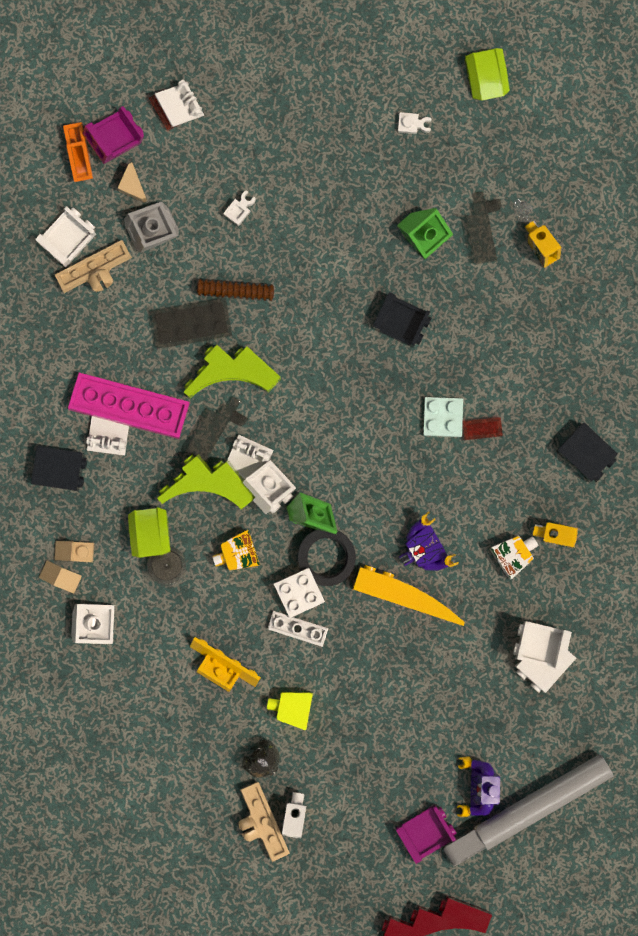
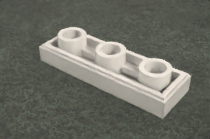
(310, 632)

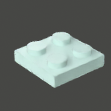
(443, 417)

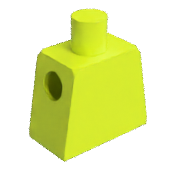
(292, 708)

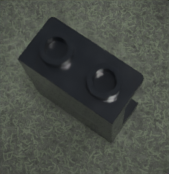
(401, 320)
(588, 452)
(58, 468)

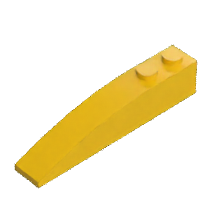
(400, 593)

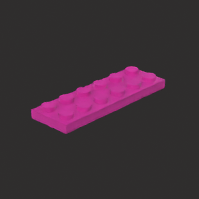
(128, 405)

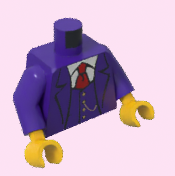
(425, 547)
(484, 788)

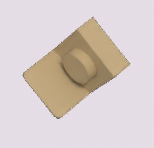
(74, 551)

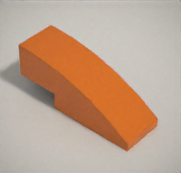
(78, 152)

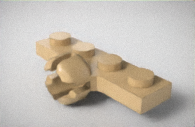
(94, 268)
(262, 823)

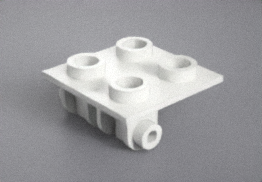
(179, 104)
(107, 437)
(248, 456)
(299, 592)

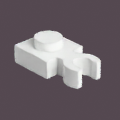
(410, 123)
(238, 210)

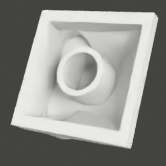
(92, 624)

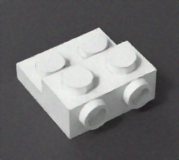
(269, 487)

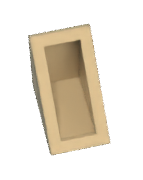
(131, 185)
(60, 577)

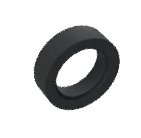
(349, 551)

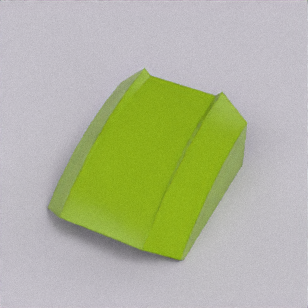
(487, 74)
(149, 532)

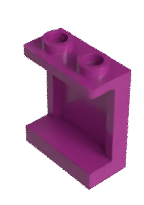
(113, 135)
(426, 833)

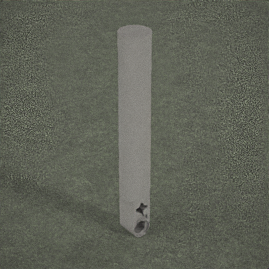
(530, 809)

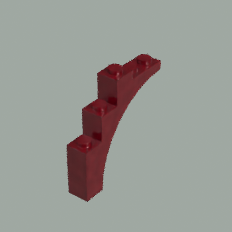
(454, 915)

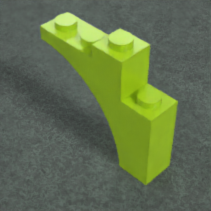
(222, 367)
(199, 477)

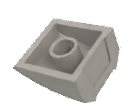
(151, 226)

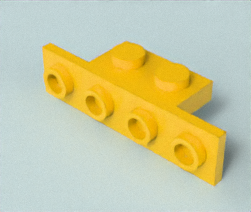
(220, 668)

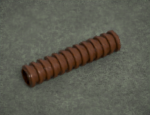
(236, 290)

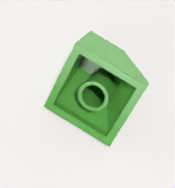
(425, 231)
(312, 513)

